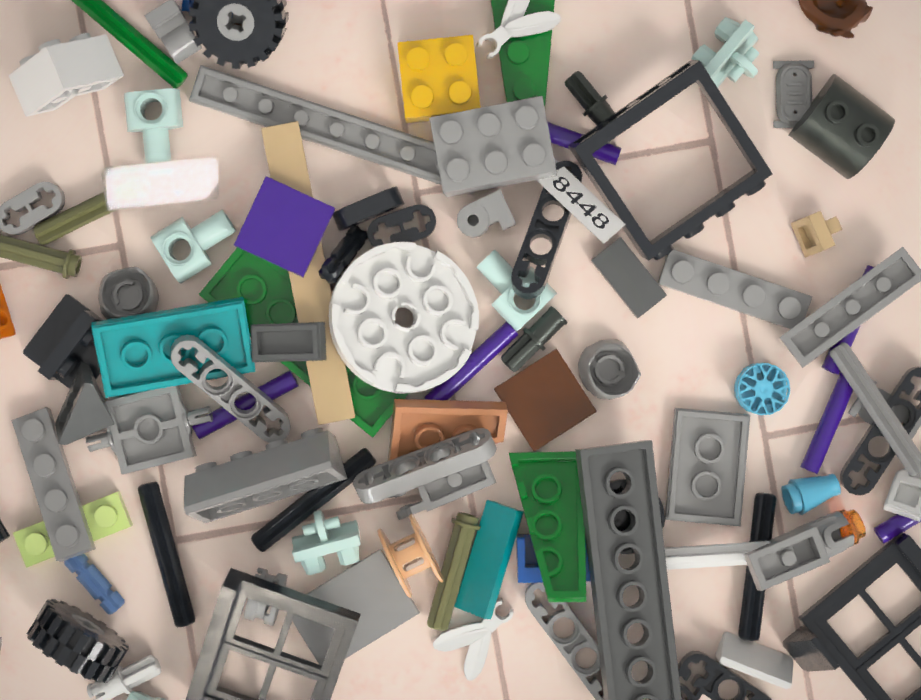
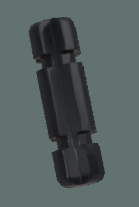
(343, 254)

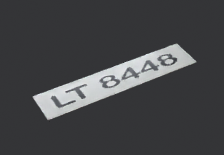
(582, 204)

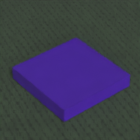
(284, 226)

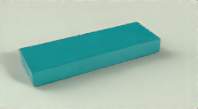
(488, 559)

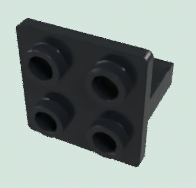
(65, 342)

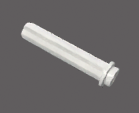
(709, 555)

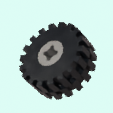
(261, 32)
(77, 641)

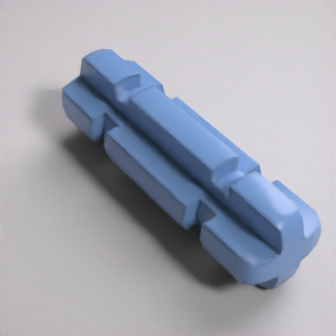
(95, 583)

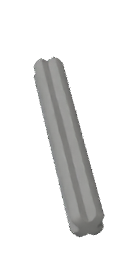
(877, 407)

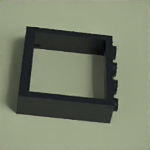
(634, 112)

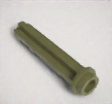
(71, 219)
(40, 256)
(452, 570)

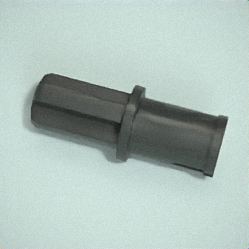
(594, 105)
(533, 339)

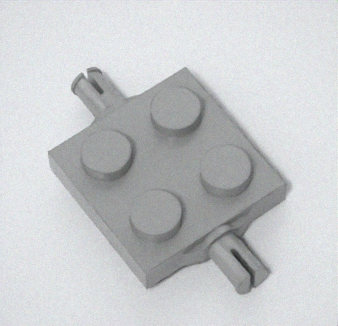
(150, 429)

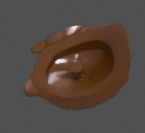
(836, 16)

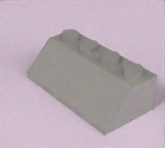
(263, 476)

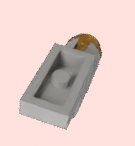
(804, 548)

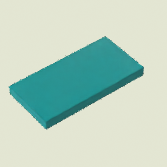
(137, 348)

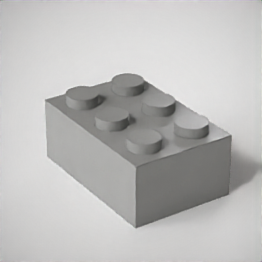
(493, 146)

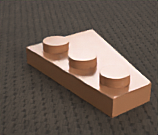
(427, 422)

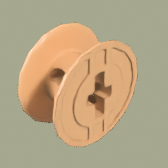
(410, 555)

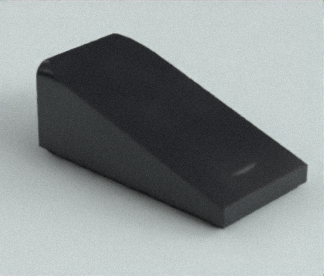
(809, 651)

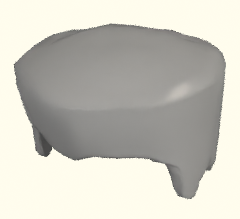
(127, 293)
(608, 369)

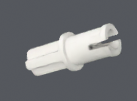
(125, 679)

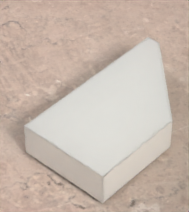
(905, 495)

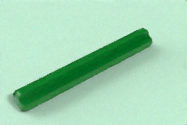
(134, 41)

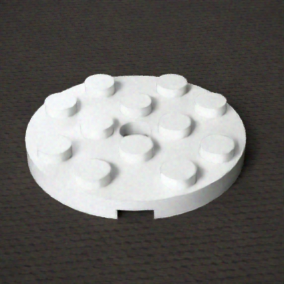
(365, 311)

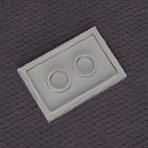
(707, 467)
(364, 588)

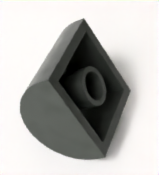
(843, 127)

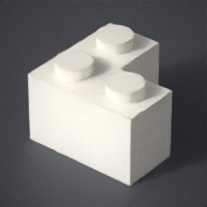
(64, 71)

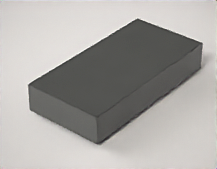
(628, 277)
(288, 342)

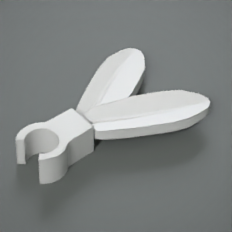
(517, 25)
(475, 635)

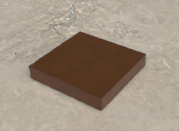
(545, 400)

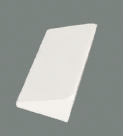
(755, 660)

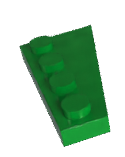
(525, 58)
(554, 519)

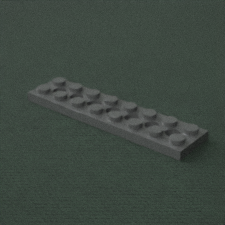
(647, 572)

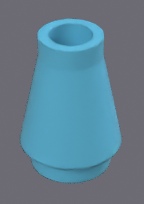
(807, 493)

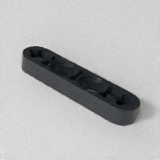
(542, 228)
(873, 431)

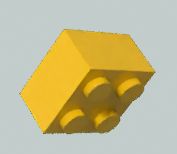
(438, 77)

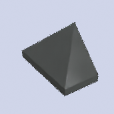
(83, 409)

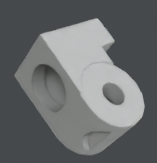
(173, 30)
(479, 215)

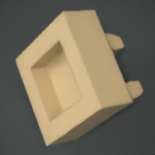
(815, 233)

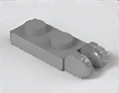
(449, 489)

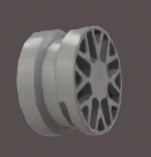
(259, 610)

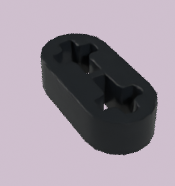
(368, 208)
(399, 218)

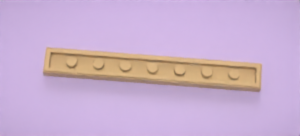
(311, 294)

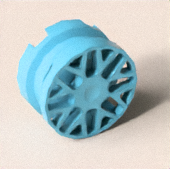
(762, 388)

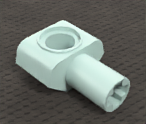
(155, 131)
(199, 238)
(499, 274)

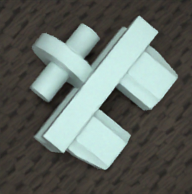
(734, 56)
(323, 538)

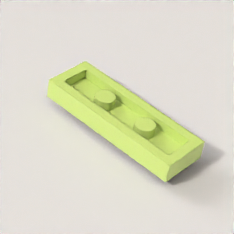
(103, 518)

